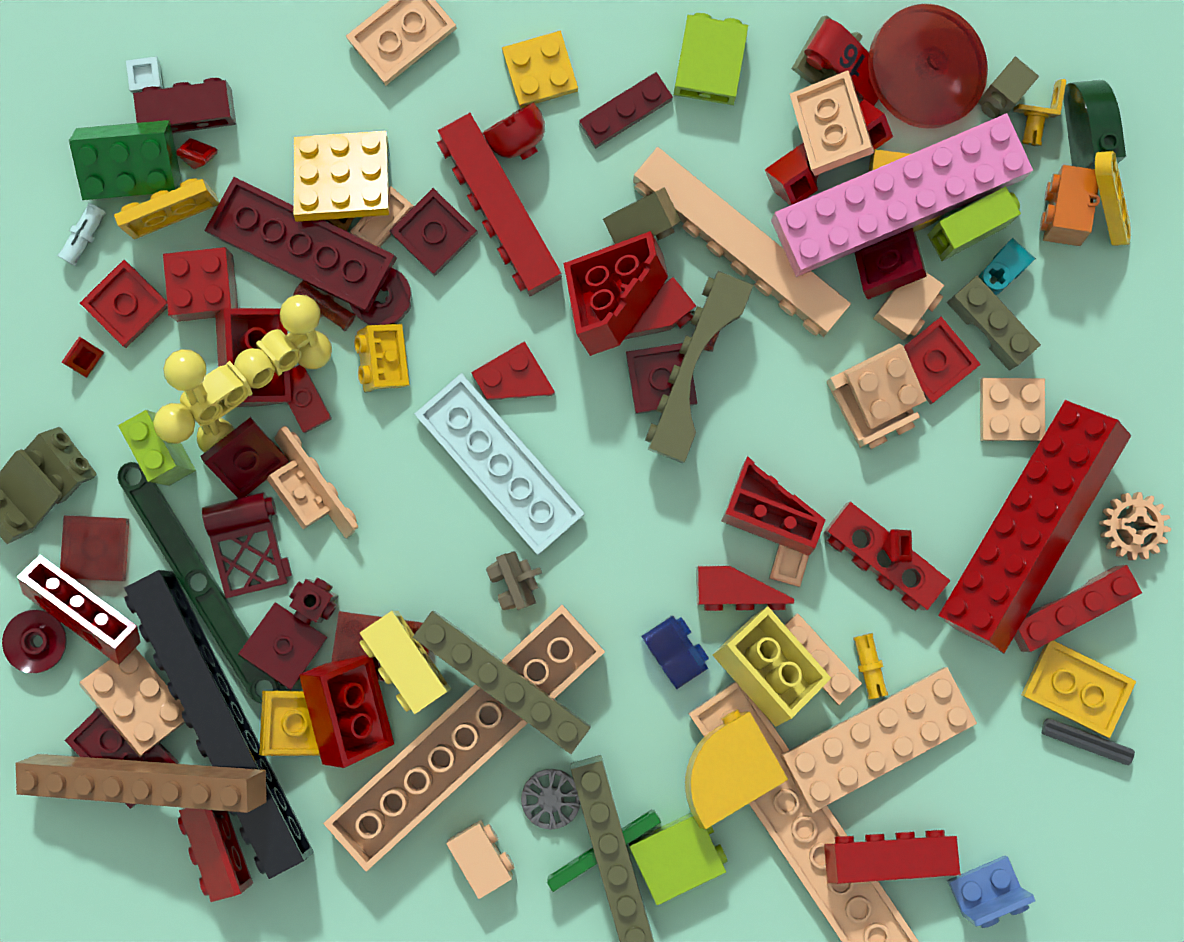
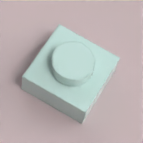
(143, 73)

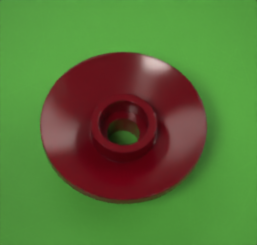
(19, 644)

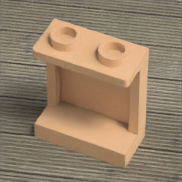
(863, 434)

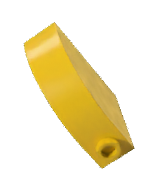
(730, 769)

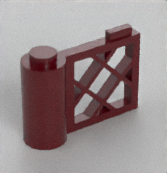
(238, 519)

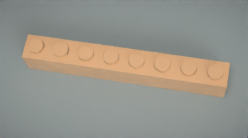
(741, 243)

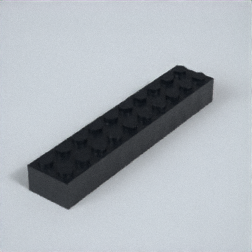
(215, 715)

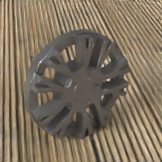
(550, 799)

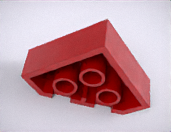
(613, 289)

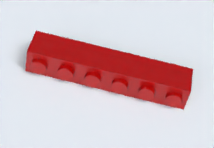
(499, 204)

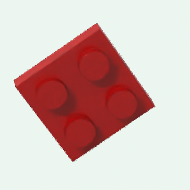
(124, 303)
(939, 359)

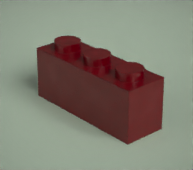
(187, 105)

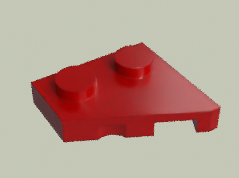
(513, 376)

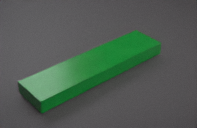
(588, 858)

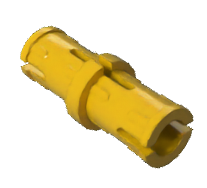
(870, 666)

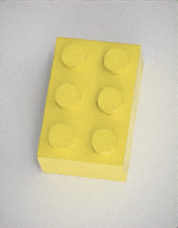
(403, 662)
(772, 667)

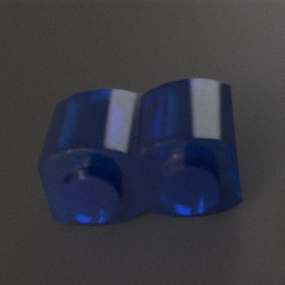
(675, 651)

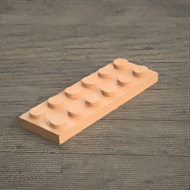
(878, 739)

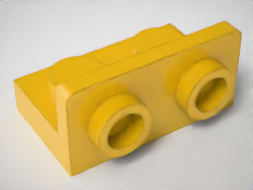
(381, 357)

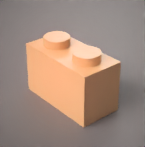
(907, 305)
(481, 859)

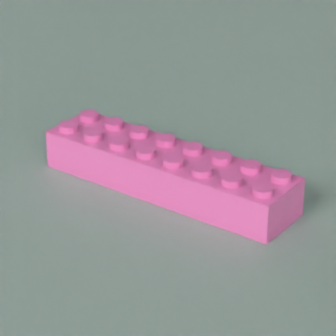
(901, 195)

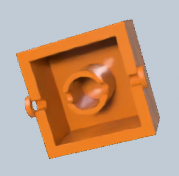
(1070, 205)

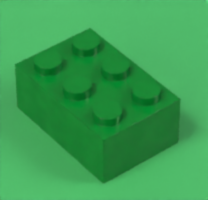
(125, 159)

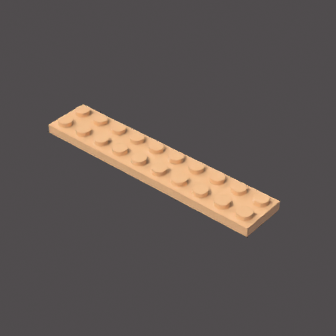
(853, 909)

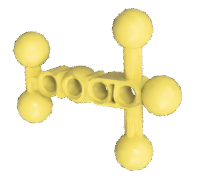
(226, 387)

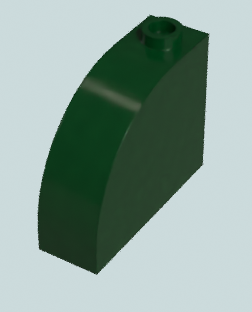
(1092, 122)

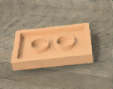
(400, 35)
(831, 123)
(134, 701)

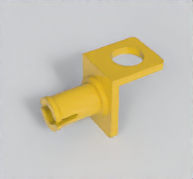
(1037, 115)

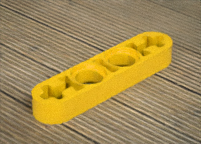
(1112, 198)

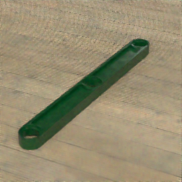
(187, 562)

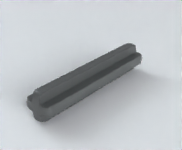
(1088, 741)

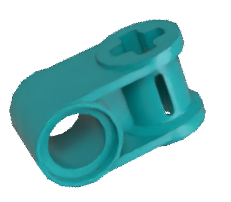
(1006, 266)

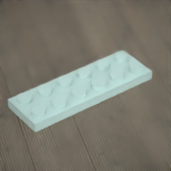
(499, 464)

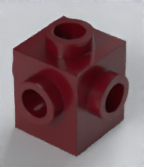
(324, 601)

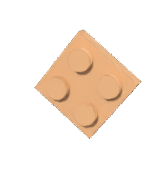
(885, 386)
(1012, 409)

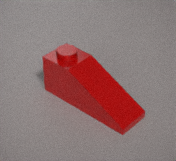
(666, 310)

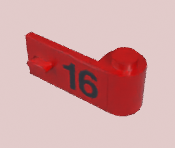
(839, 50)

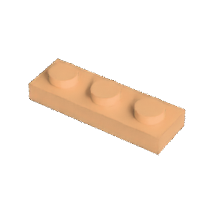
(842, 680)

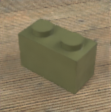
(1007, 89)
(648, 214)

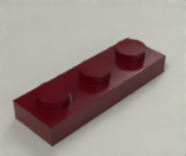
(625, 110)

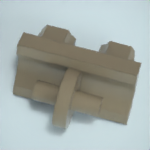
(518, 578)

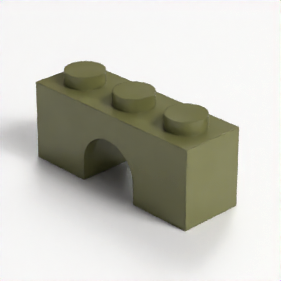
(1007, 335)

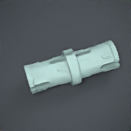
(81, 234)

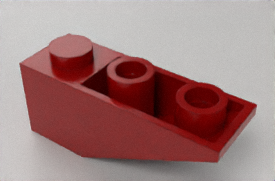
(730, 586)

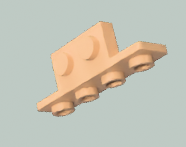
(305, 489)

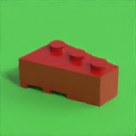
(771, 511)

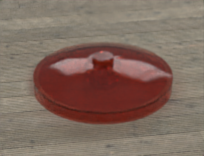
(927, 66)

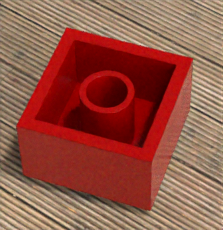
(199, 283)

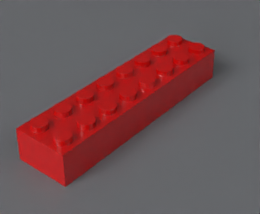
(1035, 525)

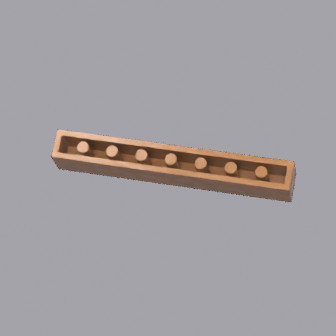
(142, 782)

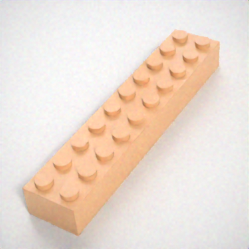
(457, 743)

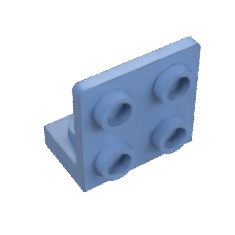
(990, 893)

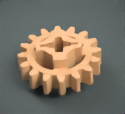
(1138, 514)

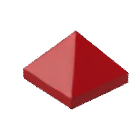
(196, 153)
(82, 357)
(899, 545)

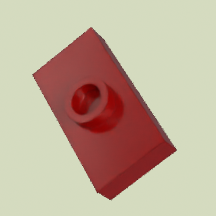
(306, 401)

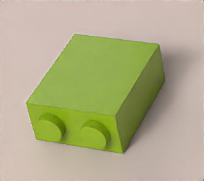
(711, 59)
(974, 223)
(159, 460)
(677, 858)

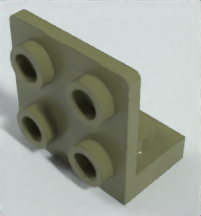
(24, 497)

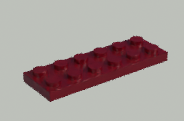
(305, 249)

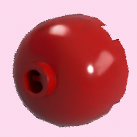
(517, 133)

